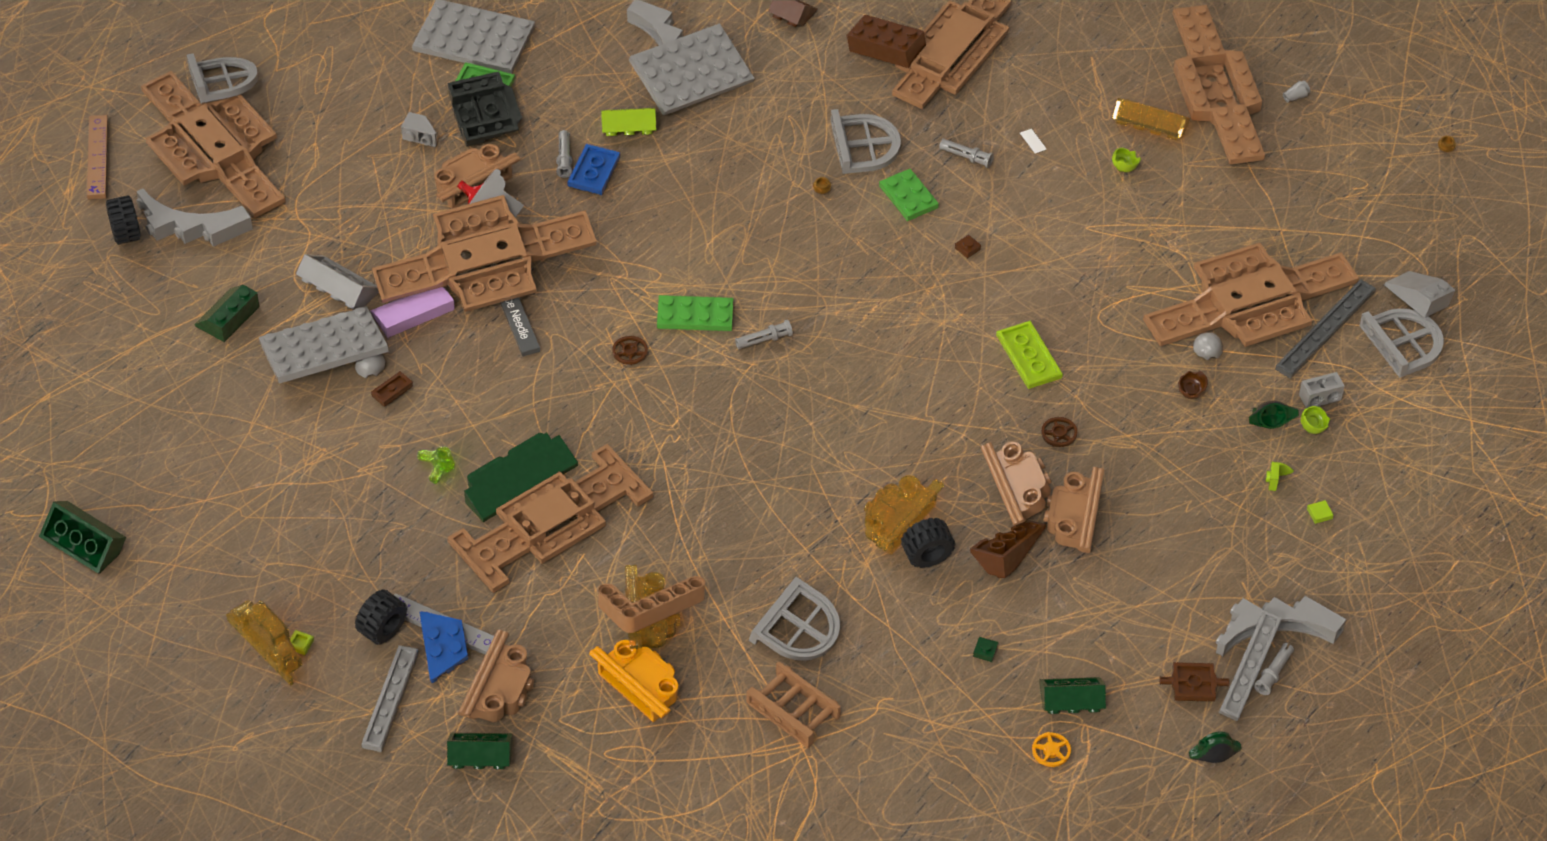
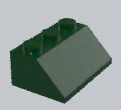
(229, 312)
(1073, 694)
(479, 750)

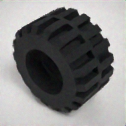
(123, 219)
(928, 542)
(381, 617)

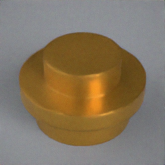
(1447, 143)
(821, 185)

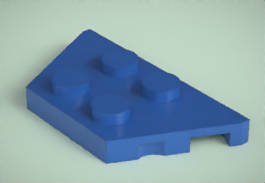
(443, 643)

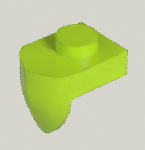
(1276, 469)

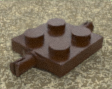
(1194, 681)

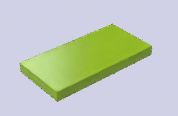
(1029, 354)

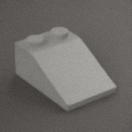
(1422, 292)

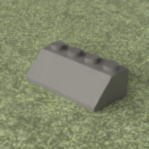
(336, 280)

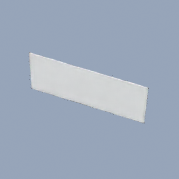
(1033, 141)

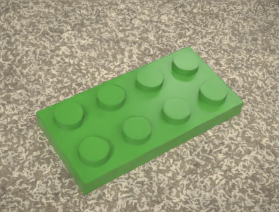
(695, 313)

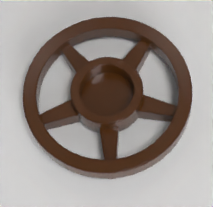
(630, 350)
(1059, 432)

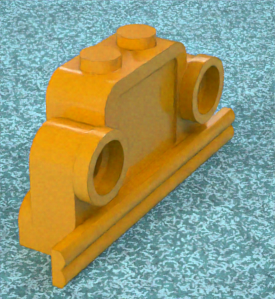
(639, 677)

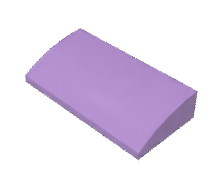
(412, 310)

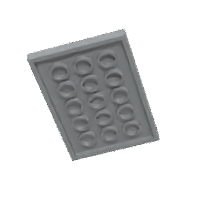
(473, 36)
(691, 69)
(323, 344)

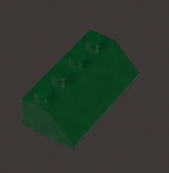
(81, 536)

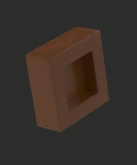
(967, 246)

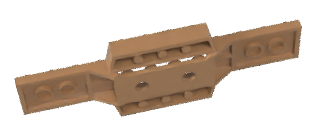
(1207, 59)

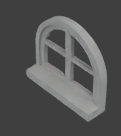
(201, 82)
(842, 145)
(1388, 348)
(779, 609)

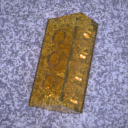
(1149, 117)

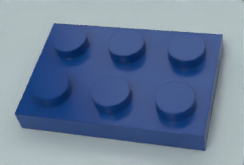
(593, 169)

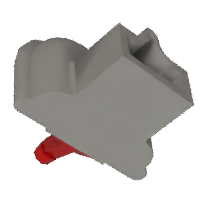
(491, 188)

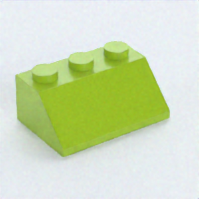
(628, 121)

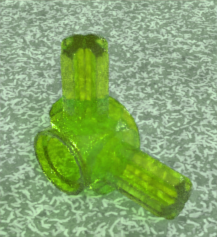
(440, 459)

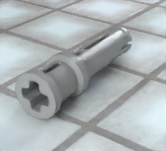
(974, 156)
(564, 159)
(773, 332)
(1271, 674)

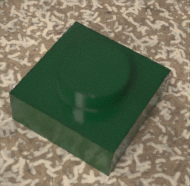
(985, 649)

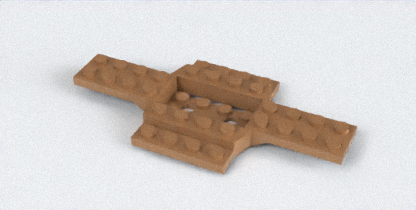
(227, 122)
(478, 230)
(1246, 273)

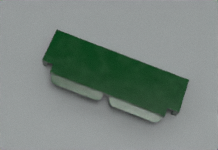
(516, 473)

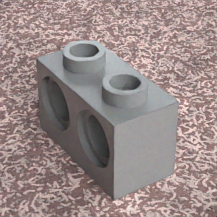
(1321, 390)

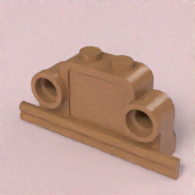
(473, 168)
(1018, 479)
(1075, 509)
(499, 683)

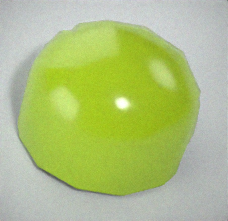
(1125, 160)
(1314, 420)

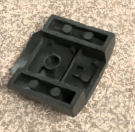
(484, 108)

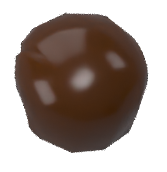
(1193, 384)

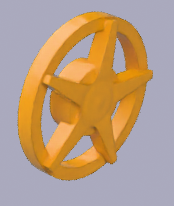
(1051, 749)

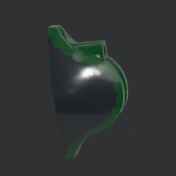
(1272, 414)
(1215, 748)

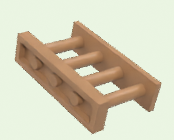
(788, 721)

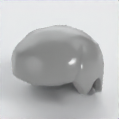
(1208, 346)
(370, 365)

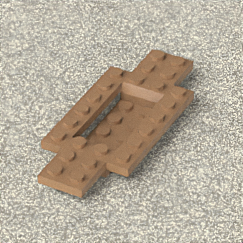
(946, 40)

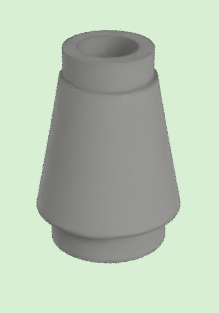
(1297, 91)

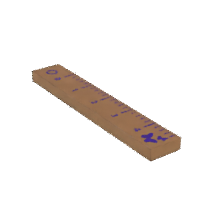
(97, 157)

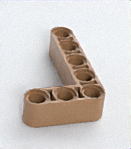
(651, 609)

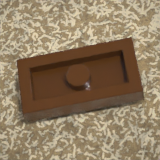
(392, 389)

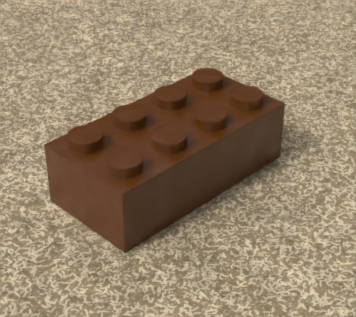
(886, 41)

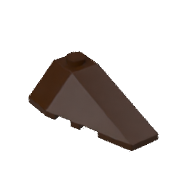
(1006, 551)

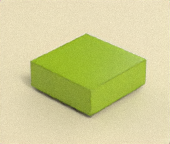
(1320, 512)
(301, 641)

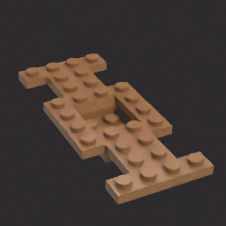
(545, 507)

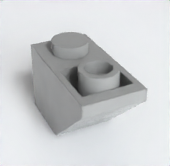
(418, 130)

